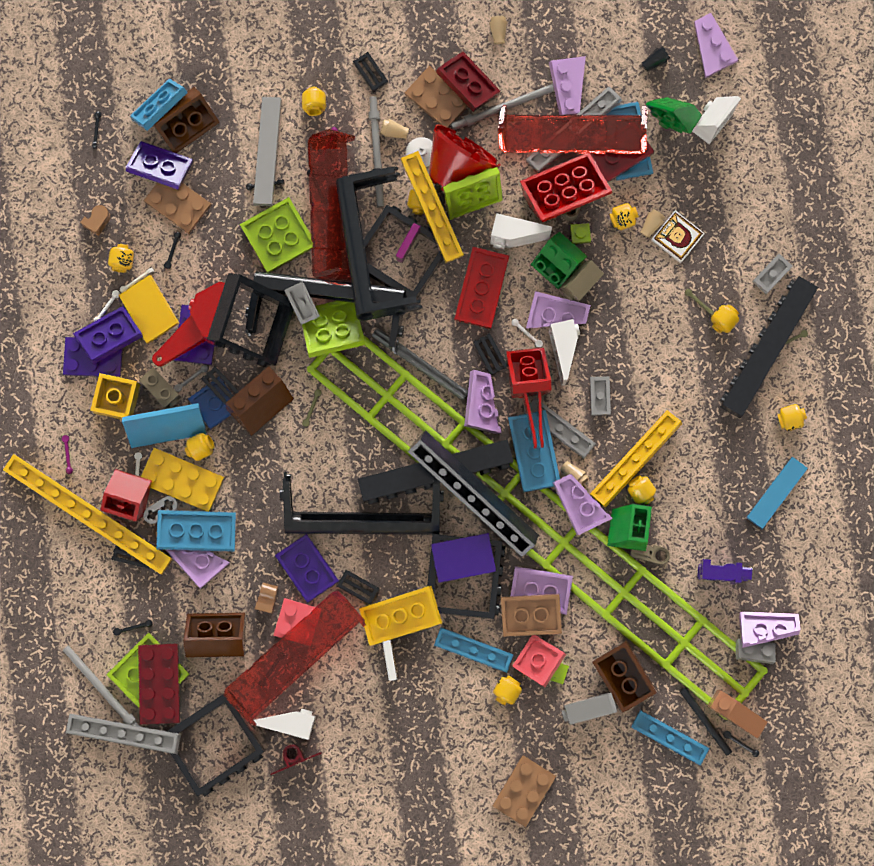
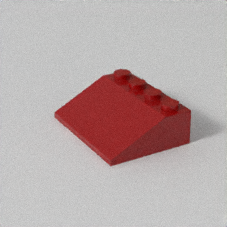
(564, 187)

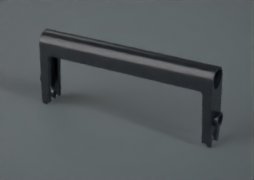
(355, 247)
(323, 290)
(360, 521)

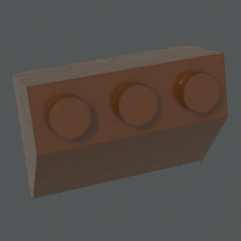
(186, 121)
(259, 401)
(214, 635)
(624, 676)

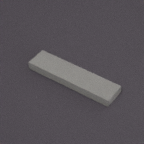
(565, 431)

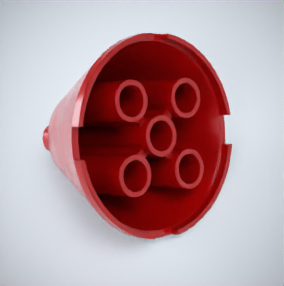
(456, 158)

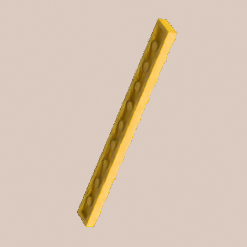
(88, 514)

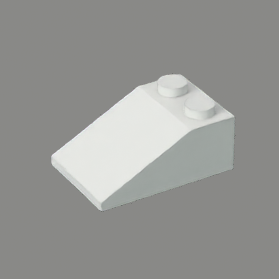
(715, 117)
(515, 232)
(563, 341)

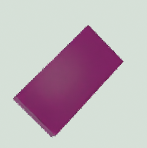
(407, 243)

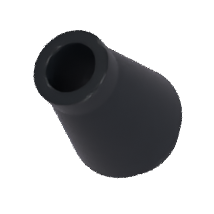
(656, 59)

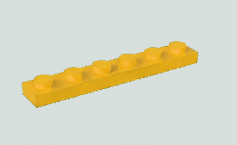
(432, 207)
(636, 458)

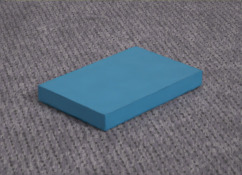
(158, 104)

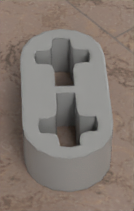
(158, 506)

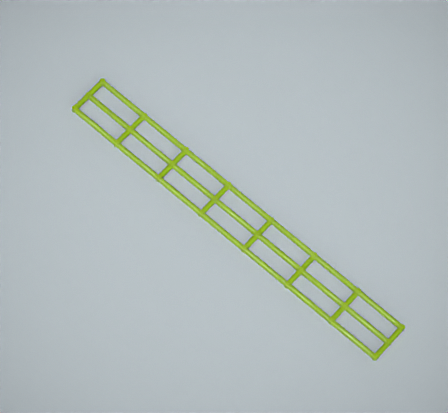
(564, 542)

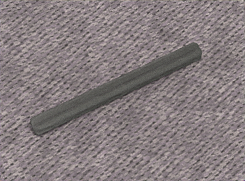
(423, 366)

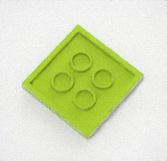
(473, 193)
(278, 235)
(333, 330)
(126, 672)

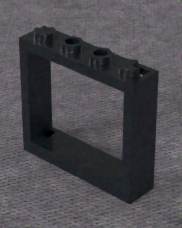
(424, 231)
(278, 328)
(495, 589)
(238, 767)

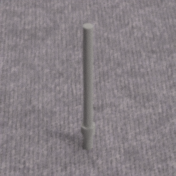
(374, 116)
(470, 120)
(127, 718)

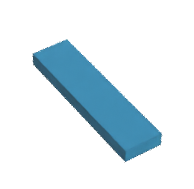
(777, 492)
(473, 649)
(670, 737)

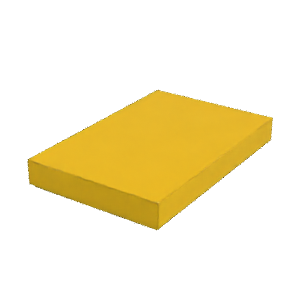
(149, 309)

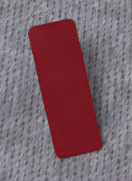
(291, 762)

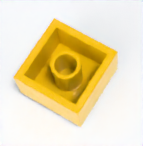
(115, 396)

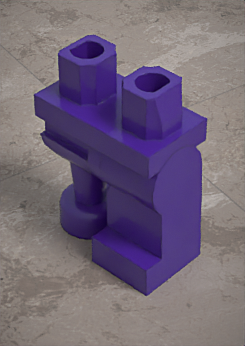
(729, 572)

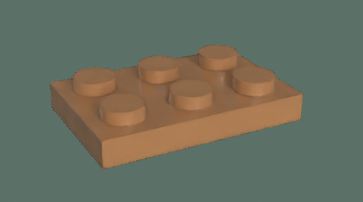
(436, 98)
(179, 206)
(531, 615)
(524, 791)

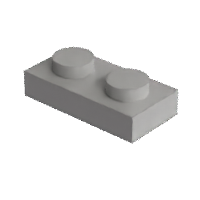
(772, 273)
(302, 303)
(600, 396)
(759, 653)

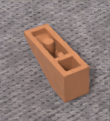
(737, 713)

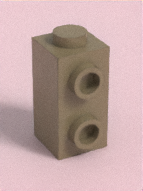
(581, 281)
(160, 389)

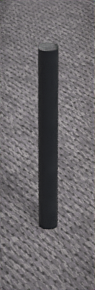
(706, 722)

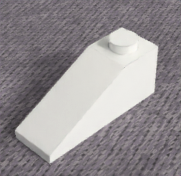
(294, 723)

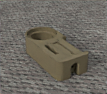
(649, 554)

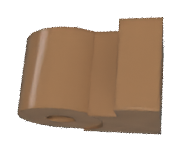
(99, 218)
(267, 598)

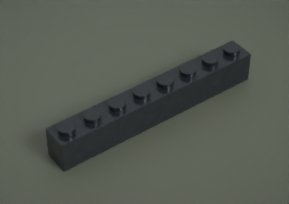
(769, 346)
(415, 476)
(473, 493)

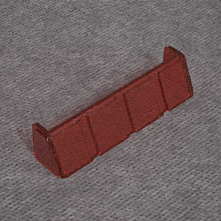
(573, 133)
(327, 163)
(292, 656)

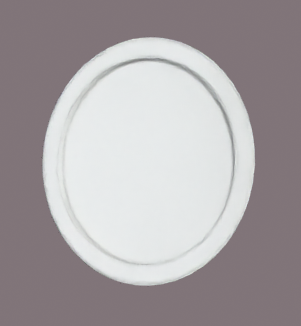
(424, 147)

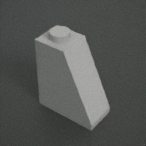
(589, 708)

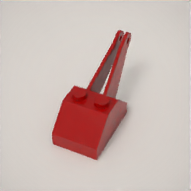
(194, 329)
(529, 377)

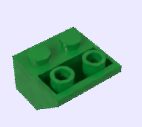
(675, 114)
(558, 260)
(630, 527)

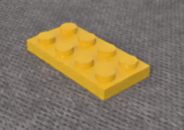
(182, 479)
(400, 615)

